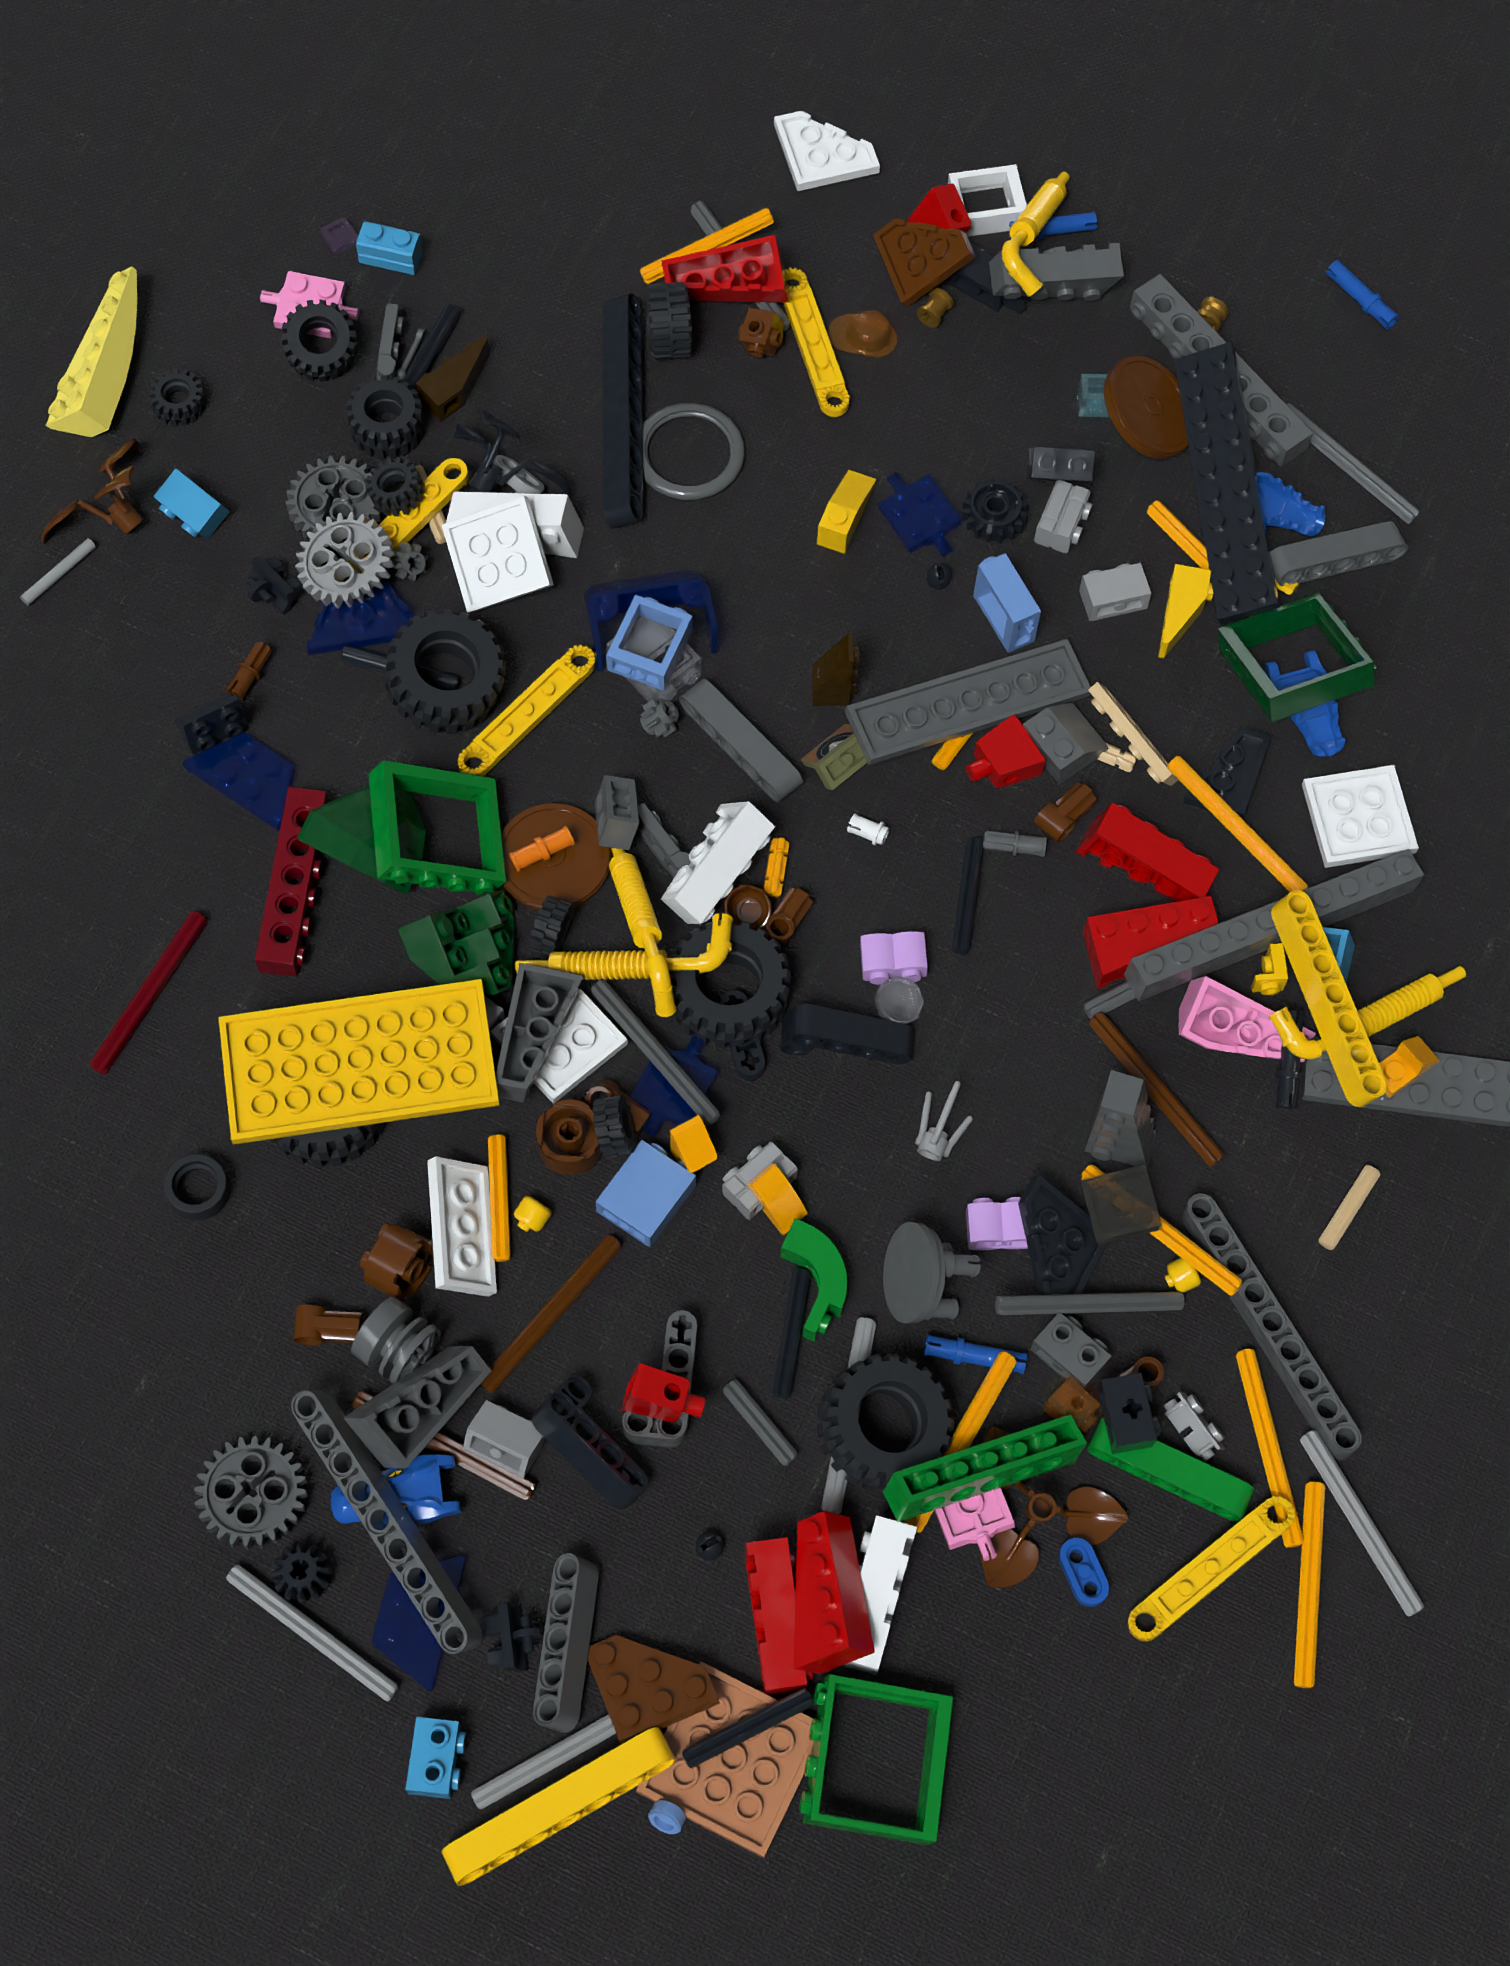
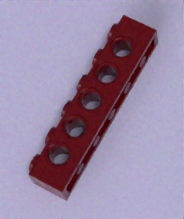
(287, 957)

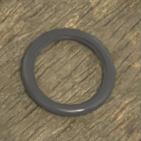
(734, 436)

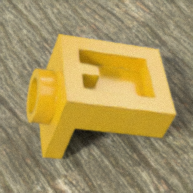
(1274, 972)

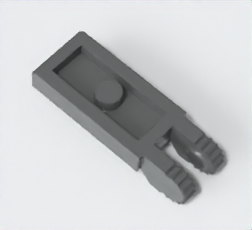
(388, 347)
(661, 844)

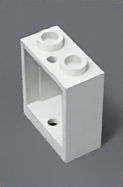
(991, 178)

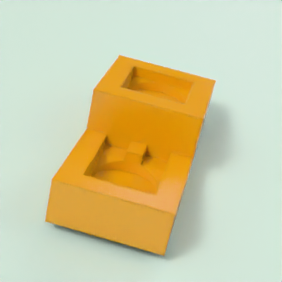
(777, 1197)

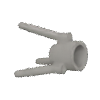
(934, 1143)

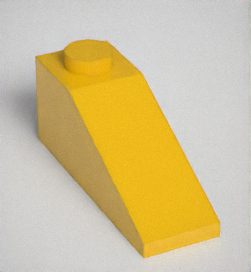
(844, 511)
(1185, 602)

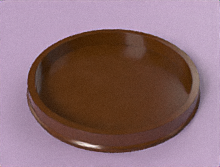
(1146, 407)
(569, 874)

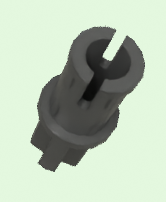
(1014, 843)

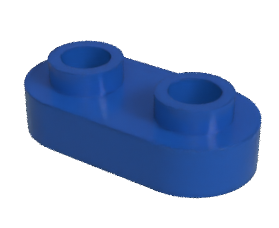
(1083, 1573)

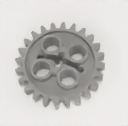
(327, 581)

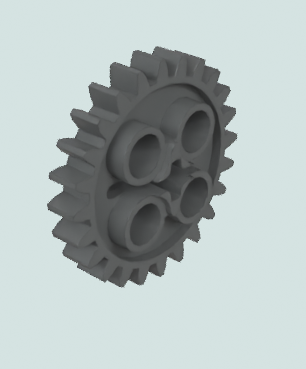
(312, 492)
(230, 1470)

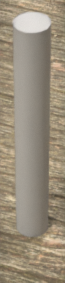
(57, 572)

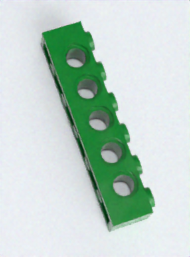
(984, 1468)

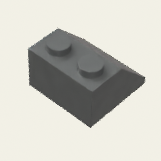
(1064, 740)

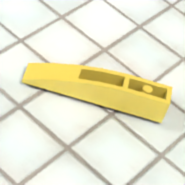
(101, 363)

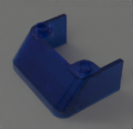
(611, 598)

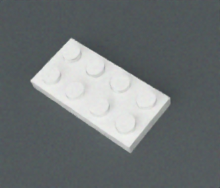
(461, 1227)

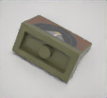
(836, 757)

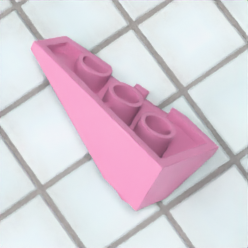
(1228, 1021)

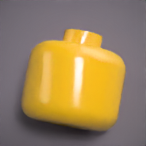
(531, 1214)
(1182, 1276)

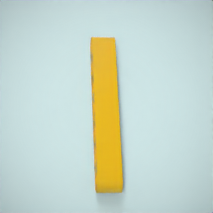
(1334, 1017)
(558, 1806)

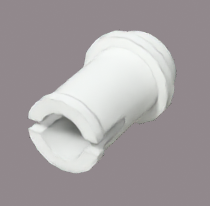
(868, 829)

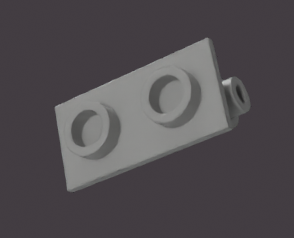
(1204, 1435)

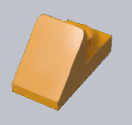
(1407, 1064)
(692, 1144)

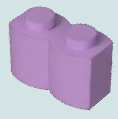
(892, 956)
(995, 1225)

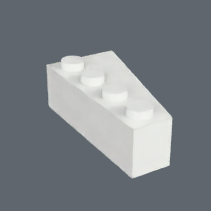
(553, 514)
(717, 861)
(881, 1577)

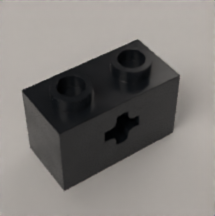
(1122, 1431)

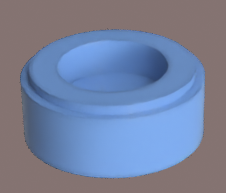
(666, 1817)

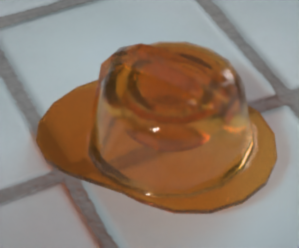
(863, 334)

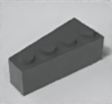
(1064, 274)
(534, 1020)
(1123, 1122)
(416, 1407)

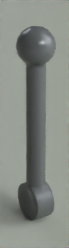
(401, 373)

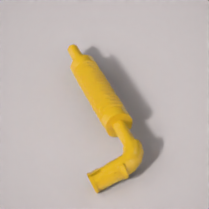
(1028, 227)
(643, 926)
(633, 964)
(1373, 1017)

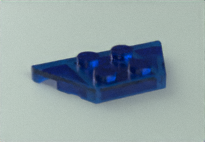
(361, 624)
(247, 775)
(404, 1633)

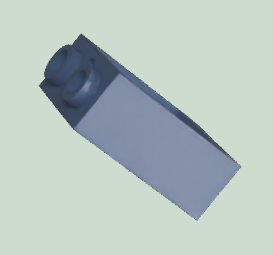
(1006, 602)
(642, 668)

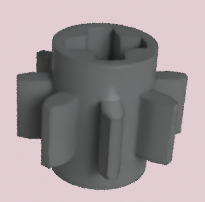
(416, 561)
(659, 717)

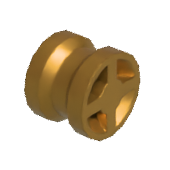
(1213, 312)

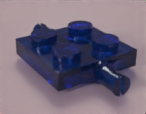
(919, 513)
(660, 1096)

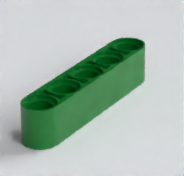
(1178, 1475)

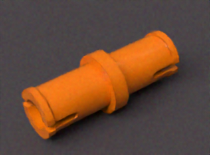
(542, 848)

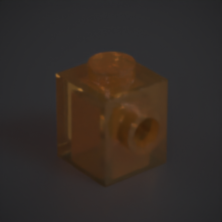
(1073, 1400)

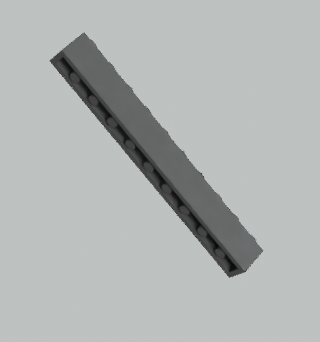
(1255, 930)

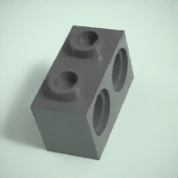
(616, 812)

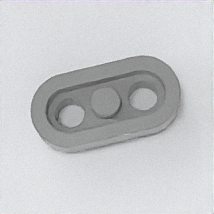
(523, 480)

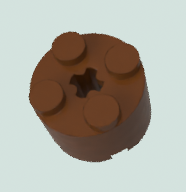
(552, 1131)
(397, 1261)

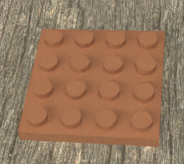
(744, 1788)

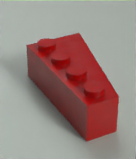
(1147, 854)
(830, 1597)

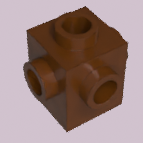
(761, 332)

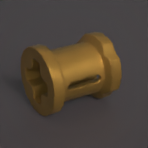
(932, 311)

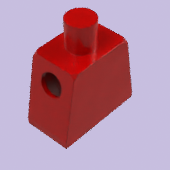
(942, 208)
(1006, 755)
(647, 1394)

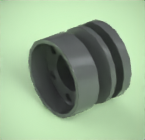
(394, 1340)

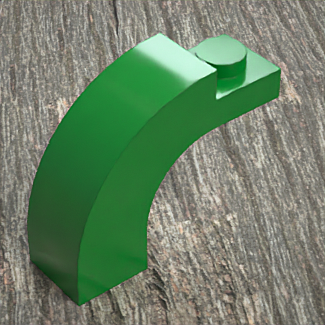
(817, 1254)

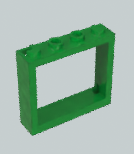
(441, 783)
(932, 1768)

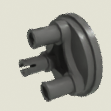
(917, 1273)

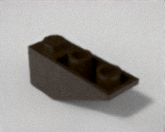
(451, 383)
(836, 674)

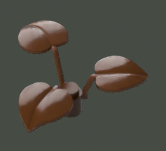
(121, 510)
(1090, 1517)

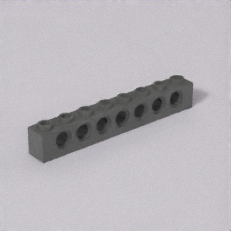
(1168, 313)

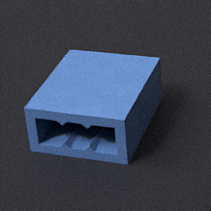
(646, 1193)

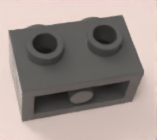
(1071, 1351)

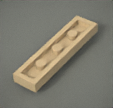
(1125, 725)

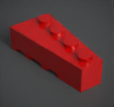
(732, 272)
(1126, 934)
(773, 1607)

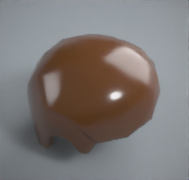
(748, 905)

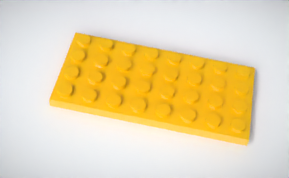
(357, 1061)

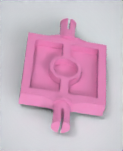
(302, 288)
(976, 1521)

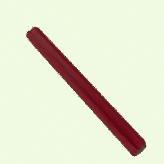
(148, 992)

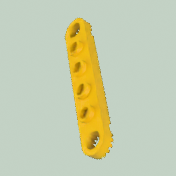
(815, 345)
(437, 494)
(527, 711)
(1211, 1568)

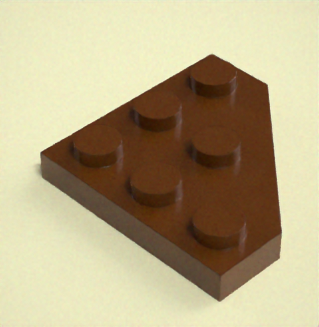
(921, 256)
(647, 1686)

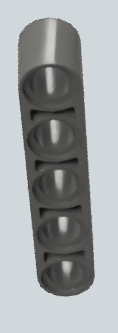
(1337, 553)
(741, 740)
(566, 1643)

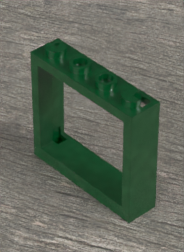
(1291, 617)

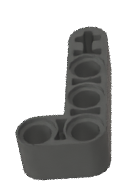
(653, 1433)

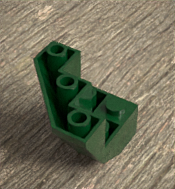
(346, 831)
(466, 943)

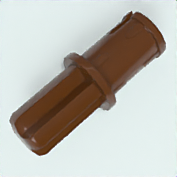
(249, 670)

